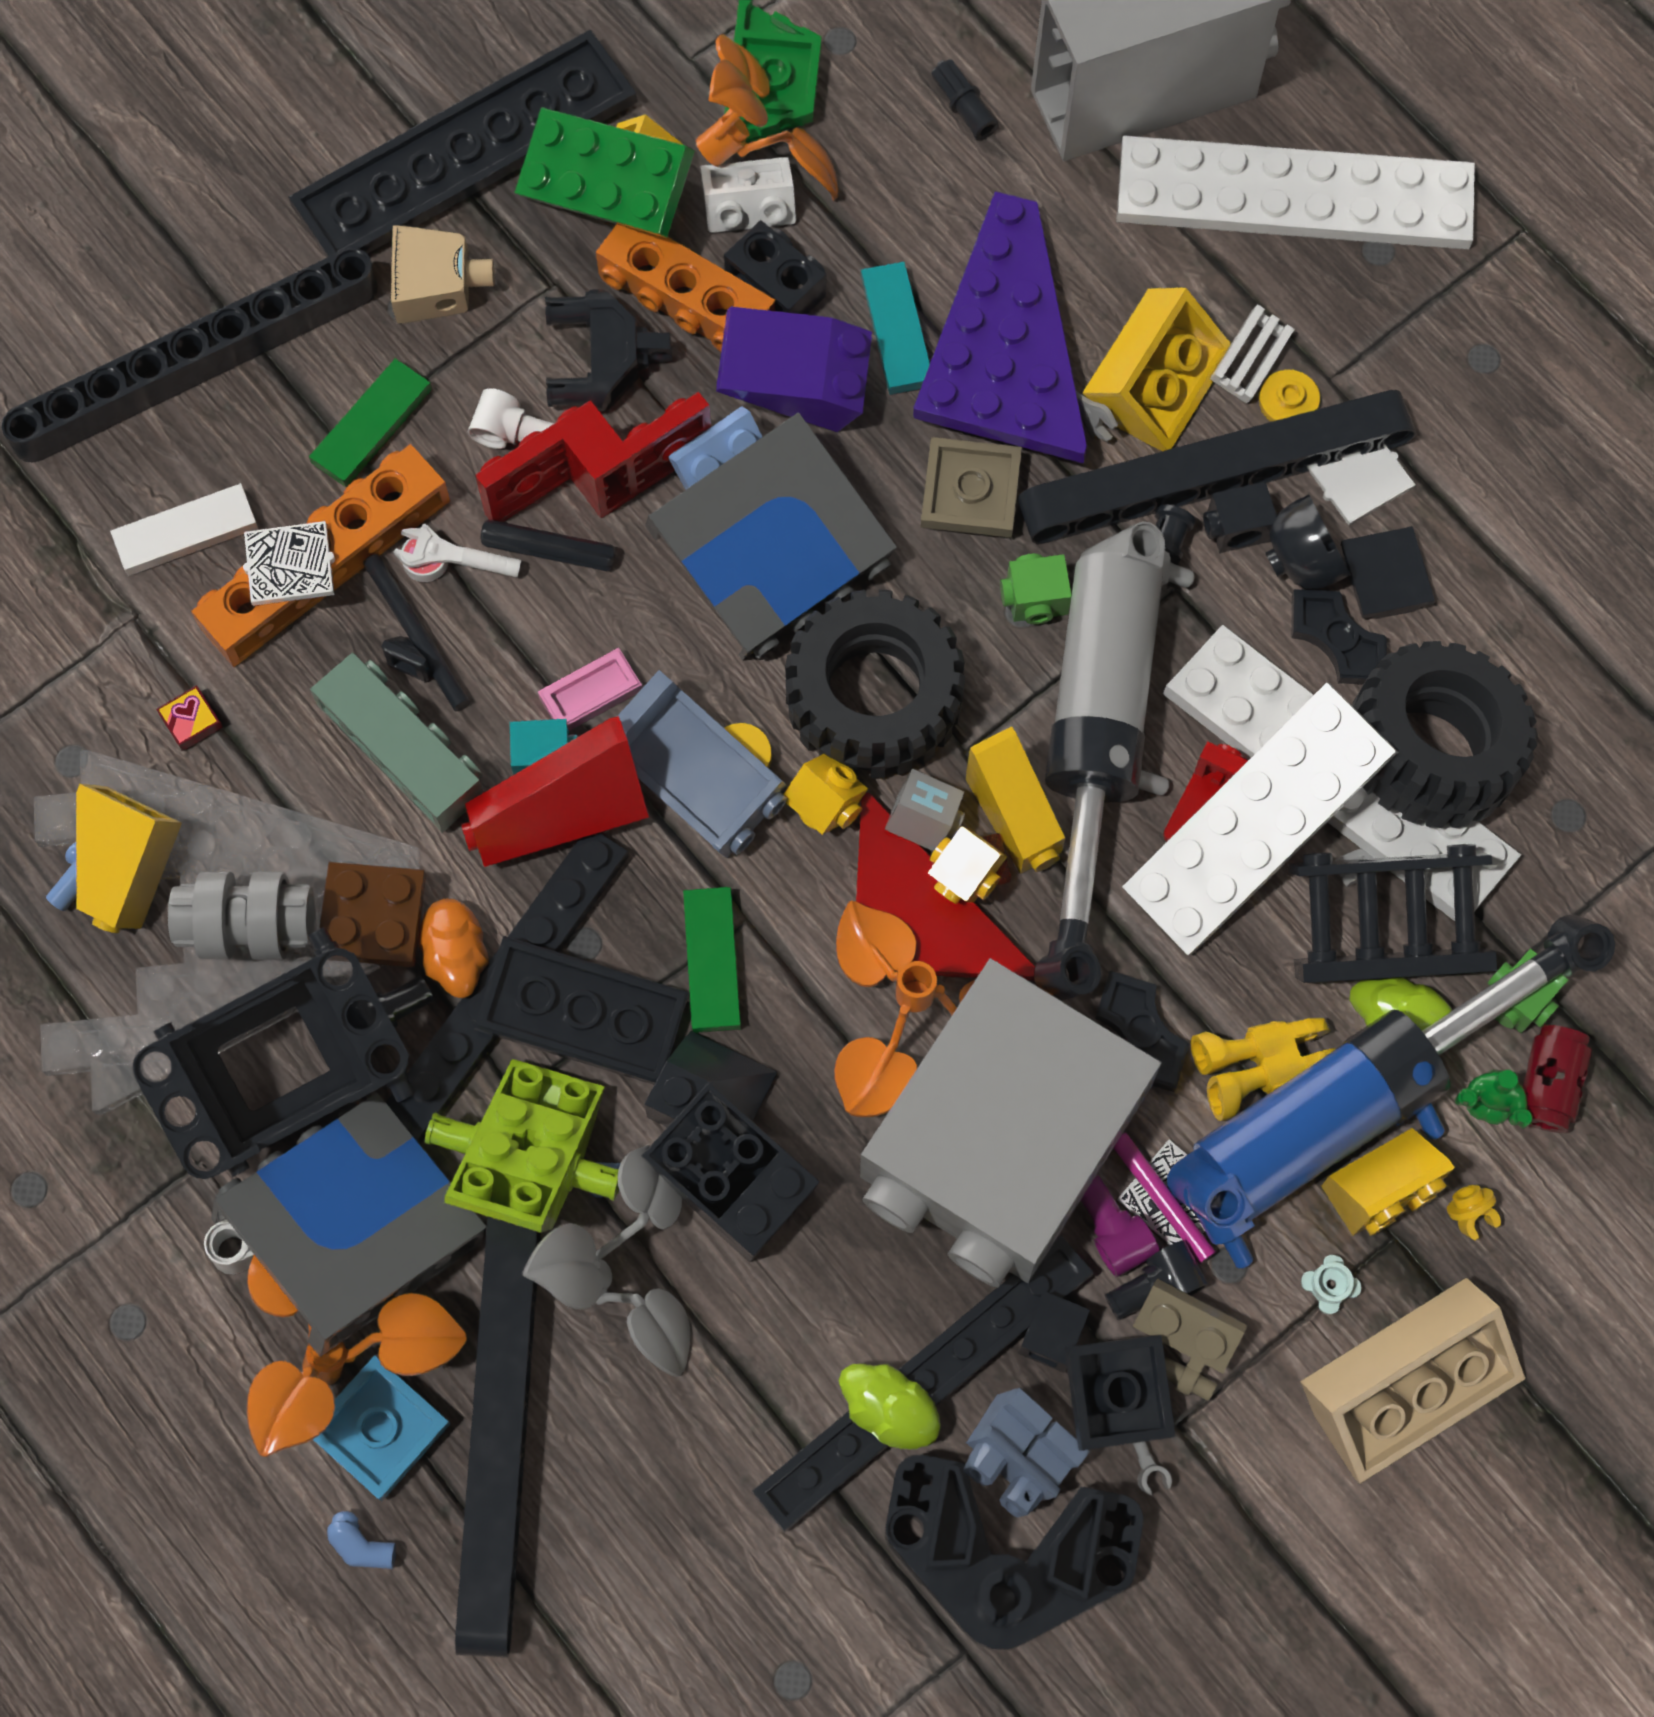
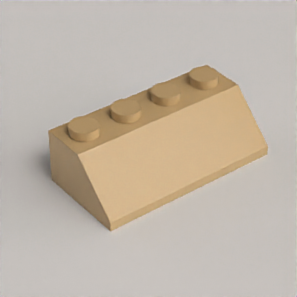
(1414, 1379)

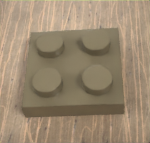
(971, 487)

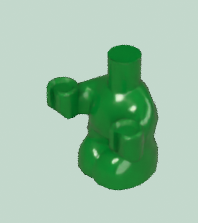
(1495, 1097)

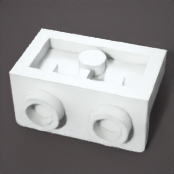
(748, 192)

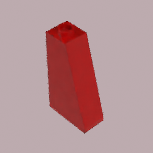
(559, 798)

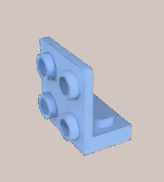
(715, 446)

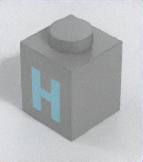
(926, 810)

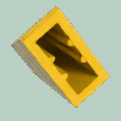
(1014, 801)
(119, 856)

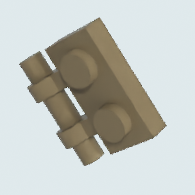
(1192, 1329)

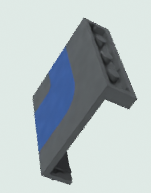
(773, 535)
(349, 1219)

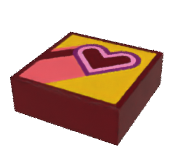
(189, 718)

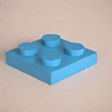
(380, 1428)

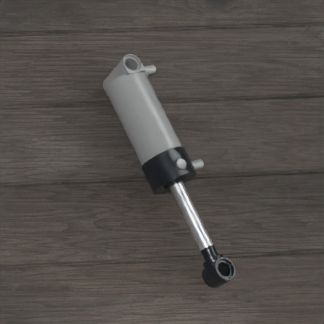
(1101, 722)

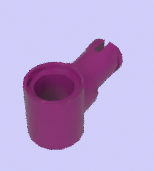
(1120, 1239)

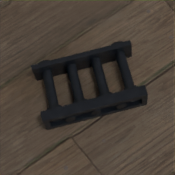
(1418, 955)

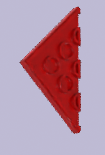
(948, 935)

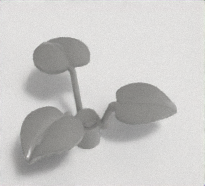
(579, 1278)

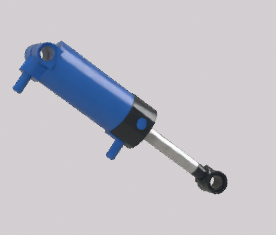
(1354, 1096)

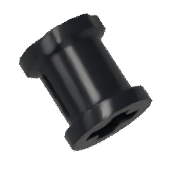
(1174, 525)

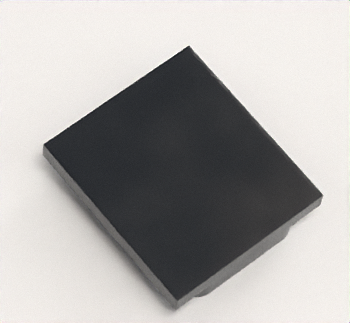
(1387, 573)

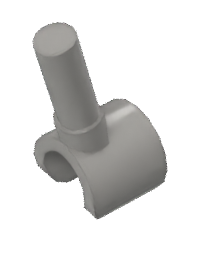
(1147, 1466)

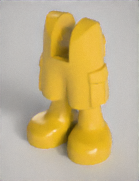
(1269, 1046)

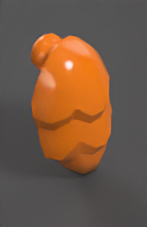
(452, 947)

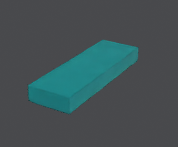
(896, 326)

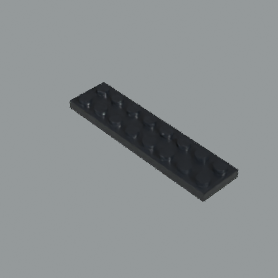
(458, 148)

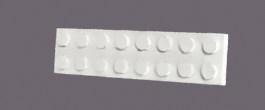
(1296, 192)
(1251, 699)

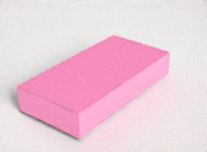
(591, 689)

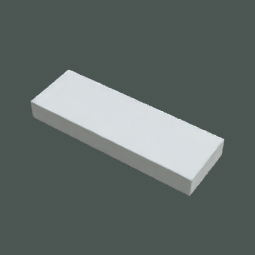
(184, 529)

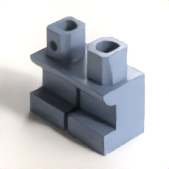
(1024, 1449)

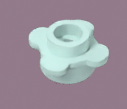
(1335, 1270)

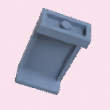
(699, 766)

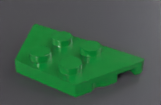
(790, 62)

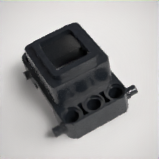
(219, 1106)

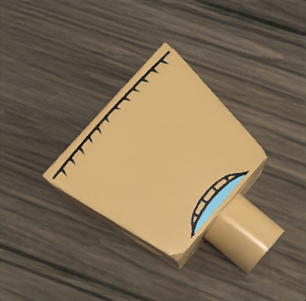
(433, 274)

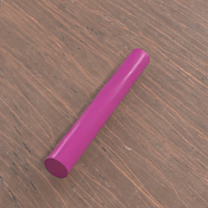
(1163, 1198)

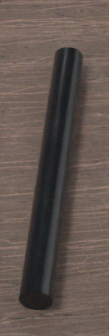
(416, 632)

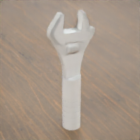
(433, 549)

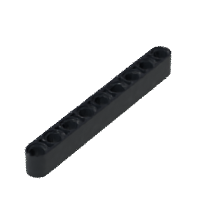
(180, 373)
(1214, 465)
(497, 1444)

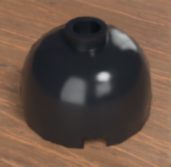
(1304, 547)

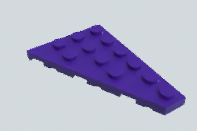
(1003, 345)

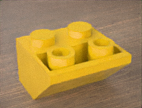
(1385, 1180)

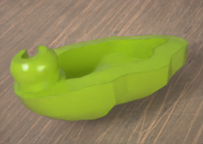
(1378, 996)
(890, 1406)

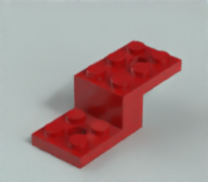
(592, 456)

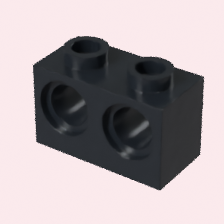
(783, 268)

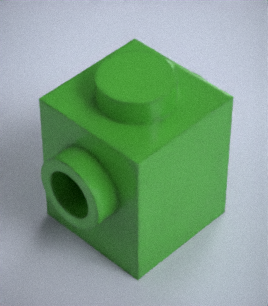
(1036, 588)
(1533, 1008)

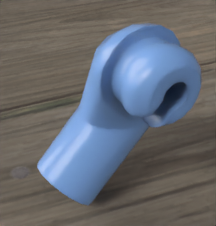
(65, 889)
(354, 1548)

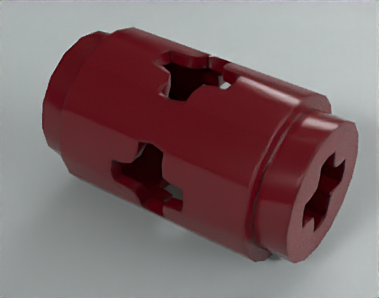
(1552, 1052)

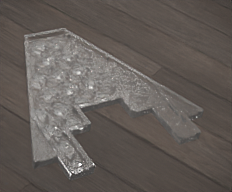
(216, 835)

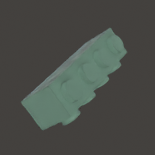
(397, 741)

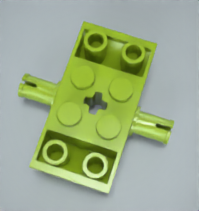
(526, 1148)

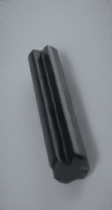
(547, 545)

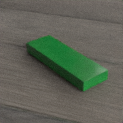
(370, 423)
(711, 960)

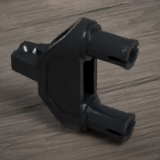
(616, 349)

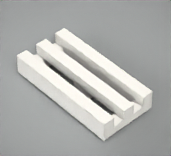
(1269, 326)

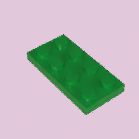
(604, 172)

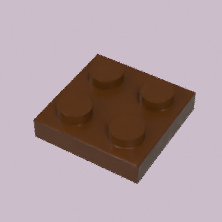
(374, 912)

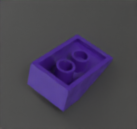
(795, 364)

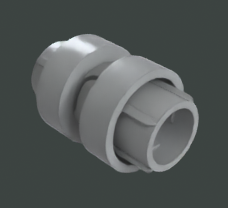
(220, 915)

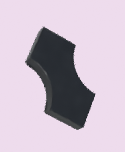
(1323, 621)
(1132, 1013)

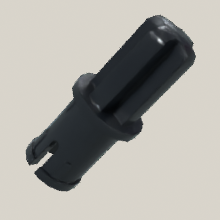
(964, 99)

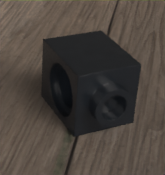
(1240, 517)

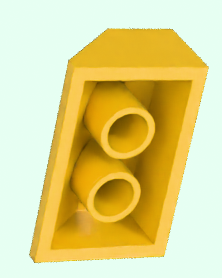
(1159, 366)

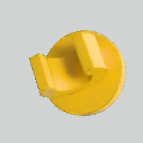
(1471, 1203)

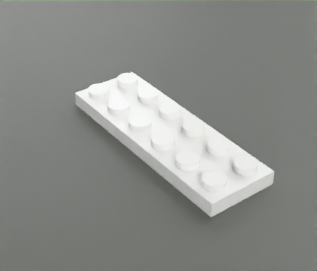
(1259, 819)

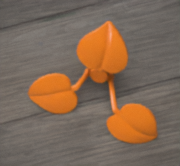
(732, 87)
(868, 950)
(298, 1406)

